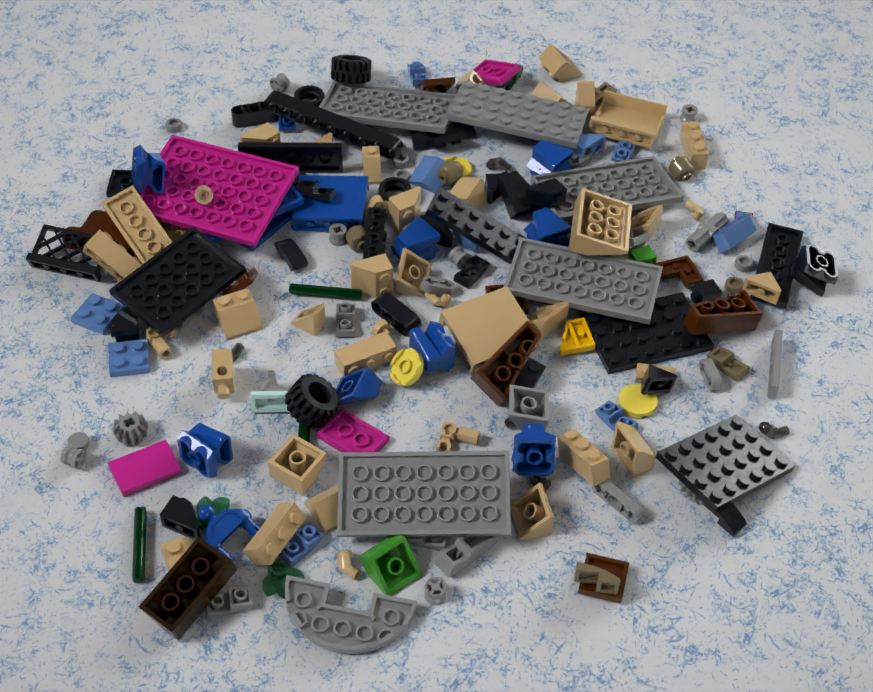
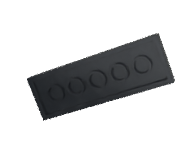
(307, 156)
(474, 224)
(778, 252)

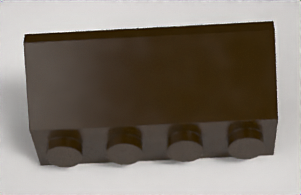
(188, 588)

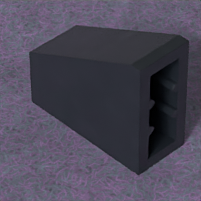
(513, 190)

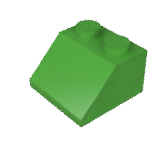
(391, 564)

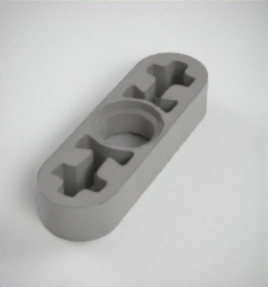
(619, 501)

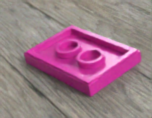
(496, 72)
(352, 434)
(144, 468)

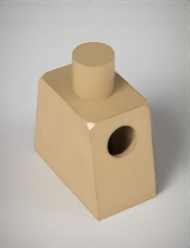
(223, 372)

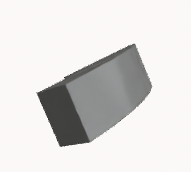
(463, 553)

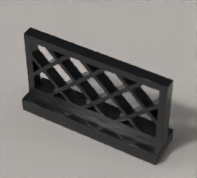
(62, 265)

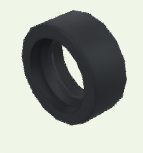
(310, 92)
(392, 183)

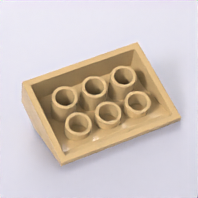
(600, 225)

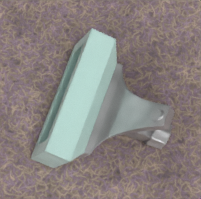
(270, 398)

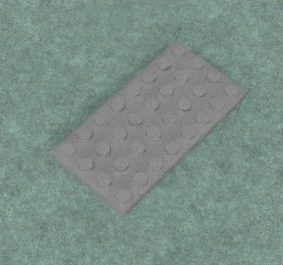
(390, 106)
(518, 114)
(633, 181)
(587, 282)
(424, 494)

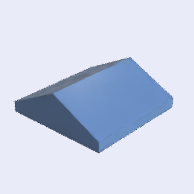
(427, 173)

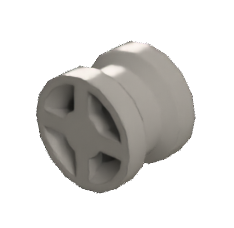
(280, 82)
(689, 113)
(337, 234)
(459, 257)
(73, 456)
(434, 585)

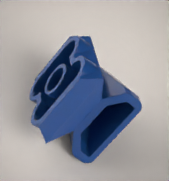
(549, 158)
(147, 170)
(548, 228)
(419, 239)
(434, 346)
(204, 449)
(533, 451)

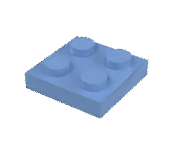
(96, 313)
(128, 358)

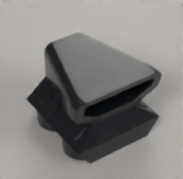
(814, 269)

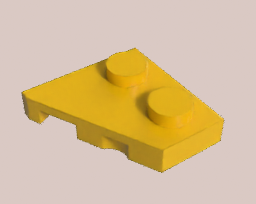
(576, 338)

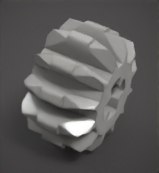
(130, 428)

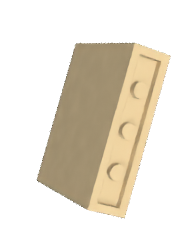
(628, 119)
(484, 324)

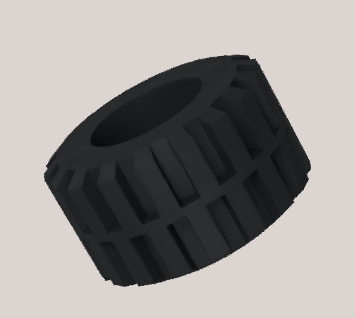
(351, 69)
(312, 401)

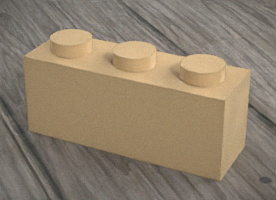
(694, 144)
(111, 256)
(365, 353)
(583, 457)
(274, 534)

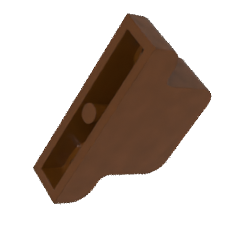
(95, 221)

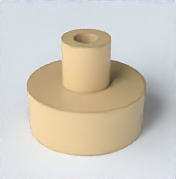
(207, 197)
(381, 326)

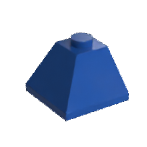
(358, 386)

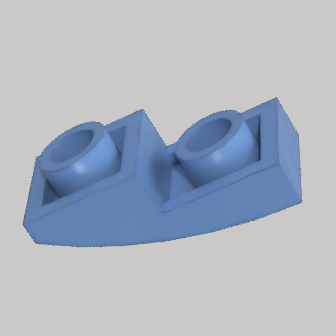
(416, 73)
(623, 151)
(612, 413)
(301, 544)

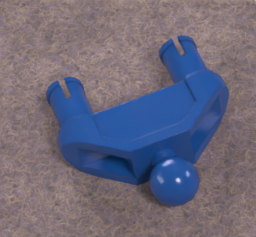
(225, 524)

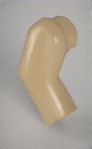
(695, 208)
(438, 301)
(345, 566)

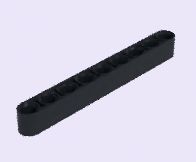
(327, 121)

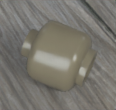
(681, 168)
(450, 172)
(356, 237)

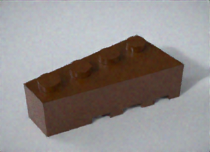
(724, 315)
(506, 363)

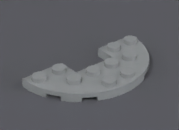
(341, 627)

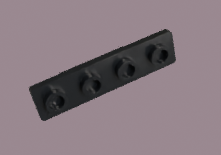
(453, 135)
(375, 233)

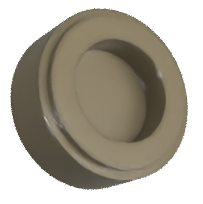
(733, 285)

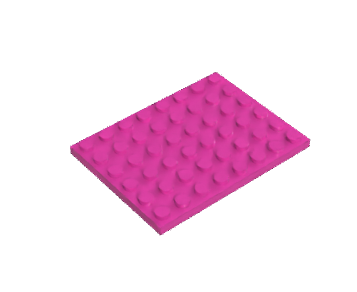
(242, 184)

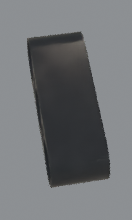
(251, 115)
(396, 313)

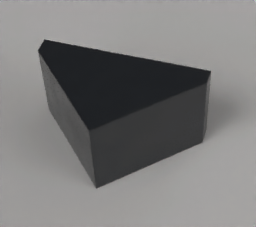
(491, 187)
(657, 381)

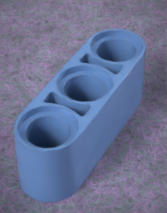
(734, 232)

